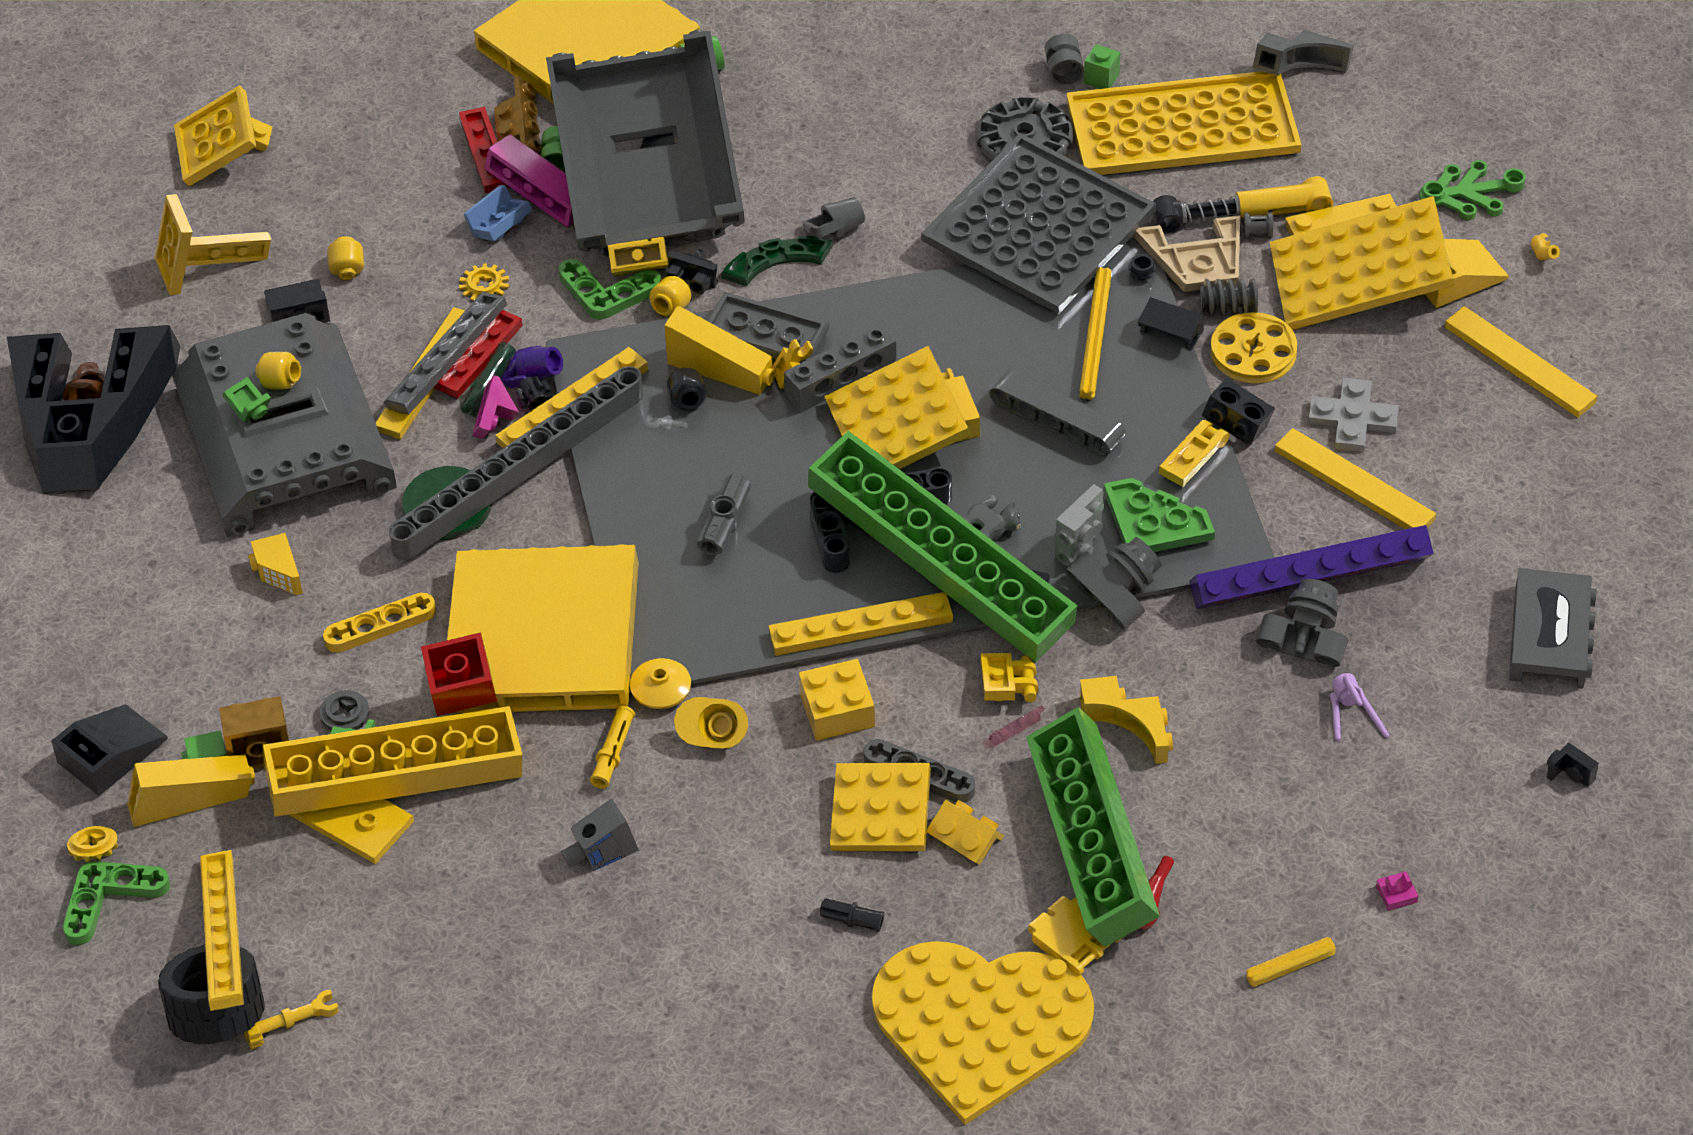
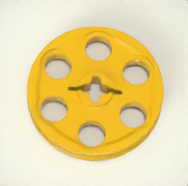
(1261, 355)

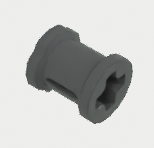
(1258, 225)

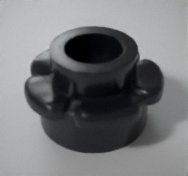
(1142, 267)

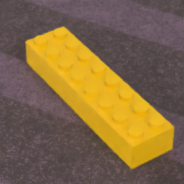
(392, 761)

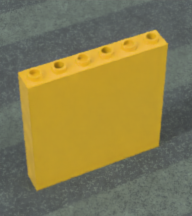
(589, 29)
(550, 623)

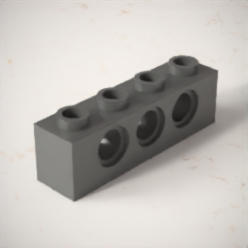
(839, 366)

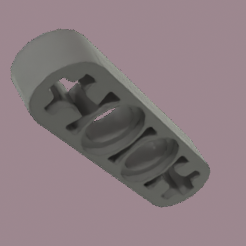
(937, 787)

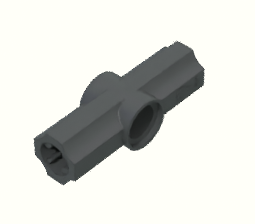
(724, 514)

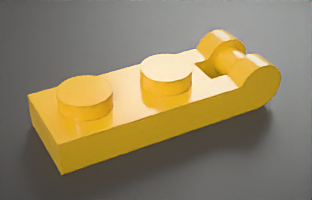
(1193, 453)

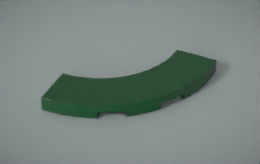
(775, 252)

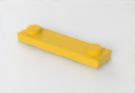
(1328, 216)

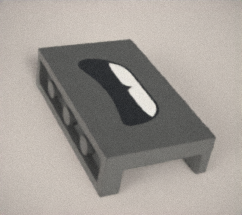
(1552, 625)

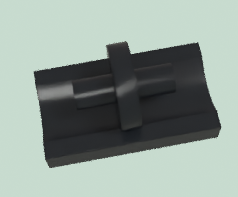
(693, 268)

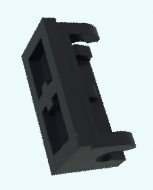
(1172, 321)

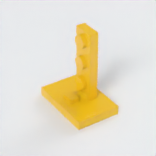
(179, 249)

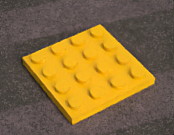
(901, 410)

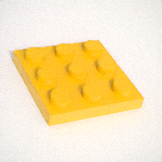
(214, 135)
(880, 807)

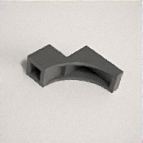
(1308, 49)

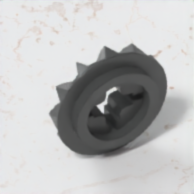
(350, 701)

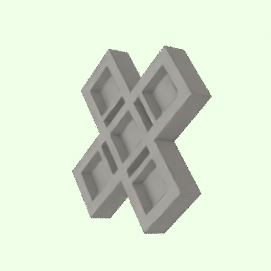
(1353, 414)

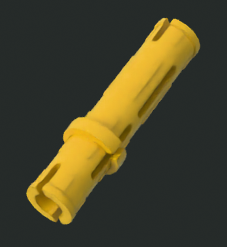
(608, 756)

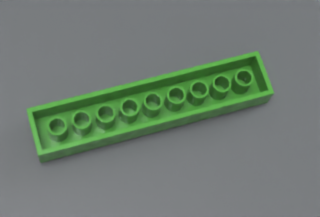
(942, 546)

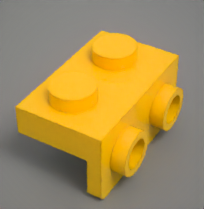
(963, 831)

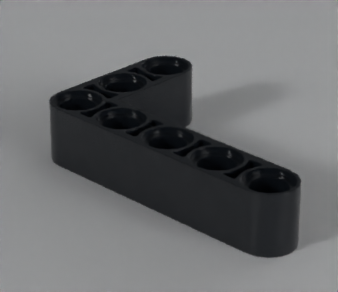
(829, 522)

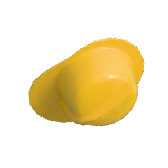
(711, 722)

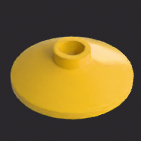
(656, 691)

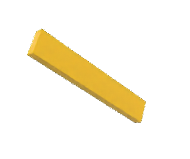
(1521, 361)
(397, 423)
(1353, 481)

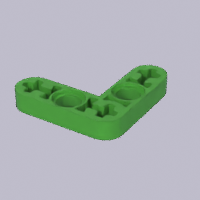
(601, 296)
(106, 884)

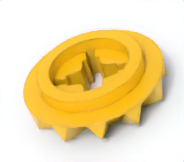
(103, 840)

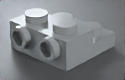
(1079, 526)

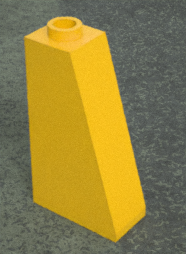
(715, 353)
(186, 785)

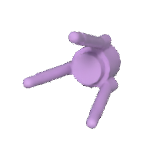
(1349, 693)

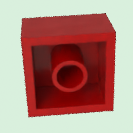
(458, 674)

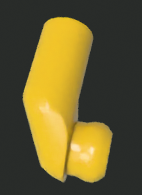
(1543, 249)

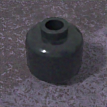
(686, 389)

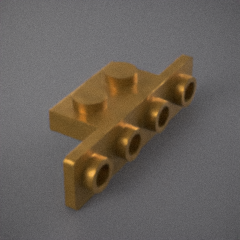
(519, 116)

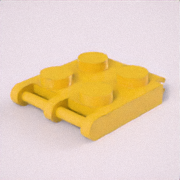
(1064, 935)

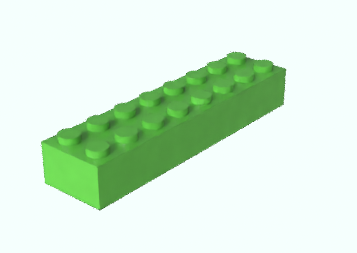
(1092, 827)

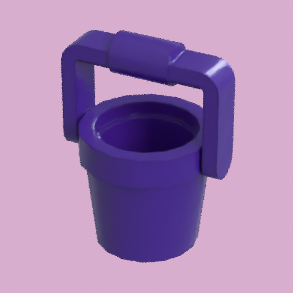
(533, 362)

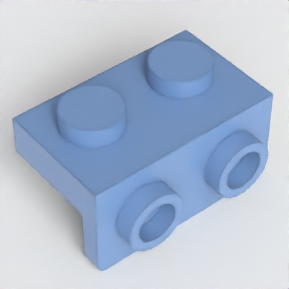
(496, 214)

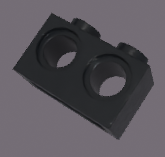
(1238, 411)

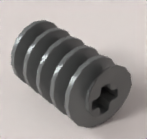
(1228, 296)

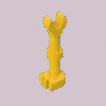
(288, 1017)

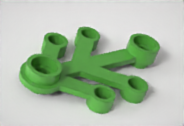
(1512, 181)

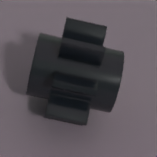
(533, 392)

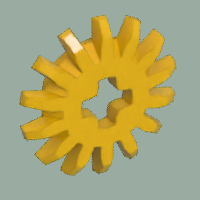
(487, 274)

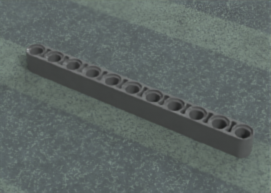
(515, 463)

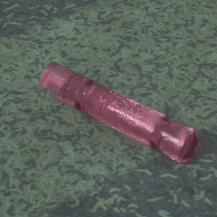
(1016, 726)

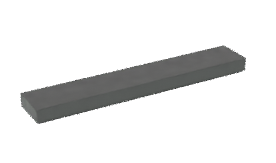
(445, 353)

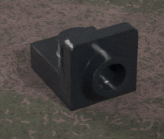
(1575, 763)

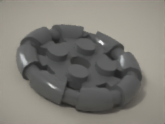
(1021, 116)

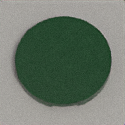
(432, 482)

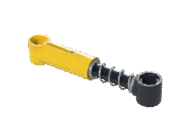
(1308, 196)

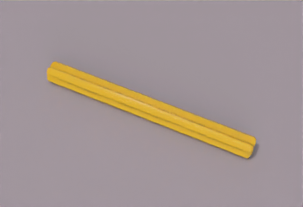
(1095, 333)

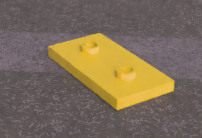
(361, 827)

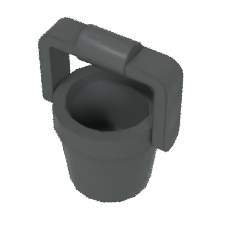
(836, 219)

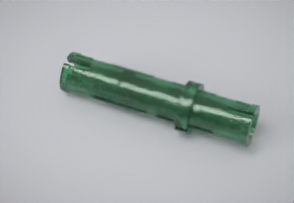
(494, 367)

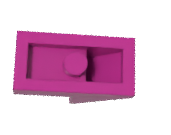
(494, 404)

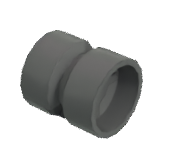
(1064, 59)

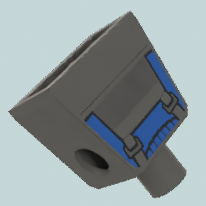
(601, 838)

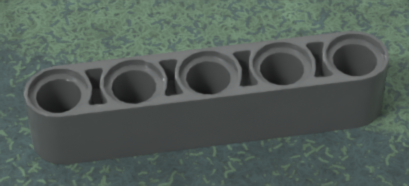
(1057, 413)

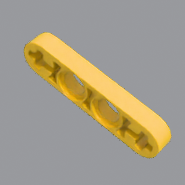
(377, 618)

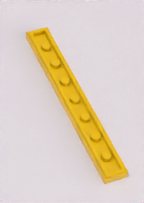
(221, 931)

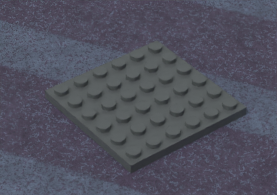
(1038, 223)

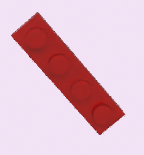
(480, 138)
(478, 355)

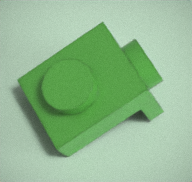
(247, 400)

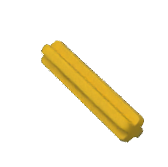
(1290, 961)

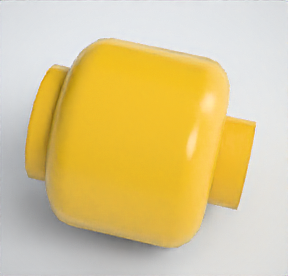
(345, 257)
(669, 294)
(278, 370)

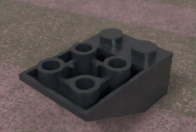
(106, 746)

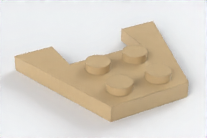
(1197, 260)

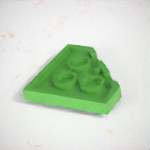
(1156, 516)

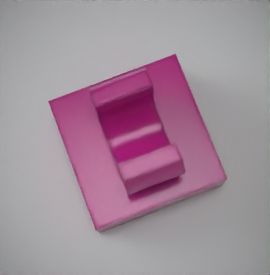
(1397, 890)

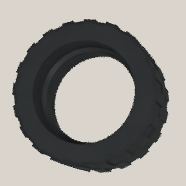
(187, 1005)

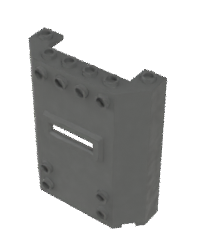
(667, 190)
(288, 454)

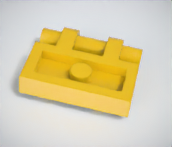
(999, 679)

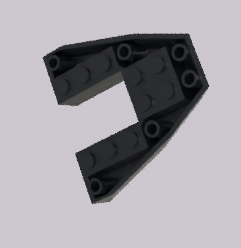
(84, 439)

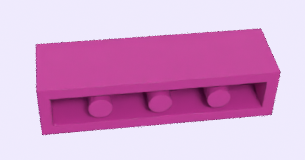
(531, 177)

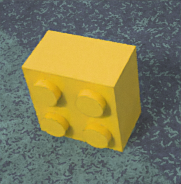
(836, 699)

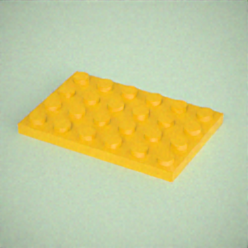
(1361, 263)

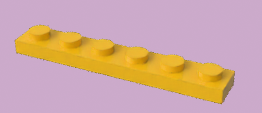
(625, 358)
(860, 623)

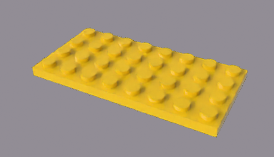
(1183, 122)

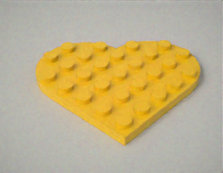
(980, 1024)

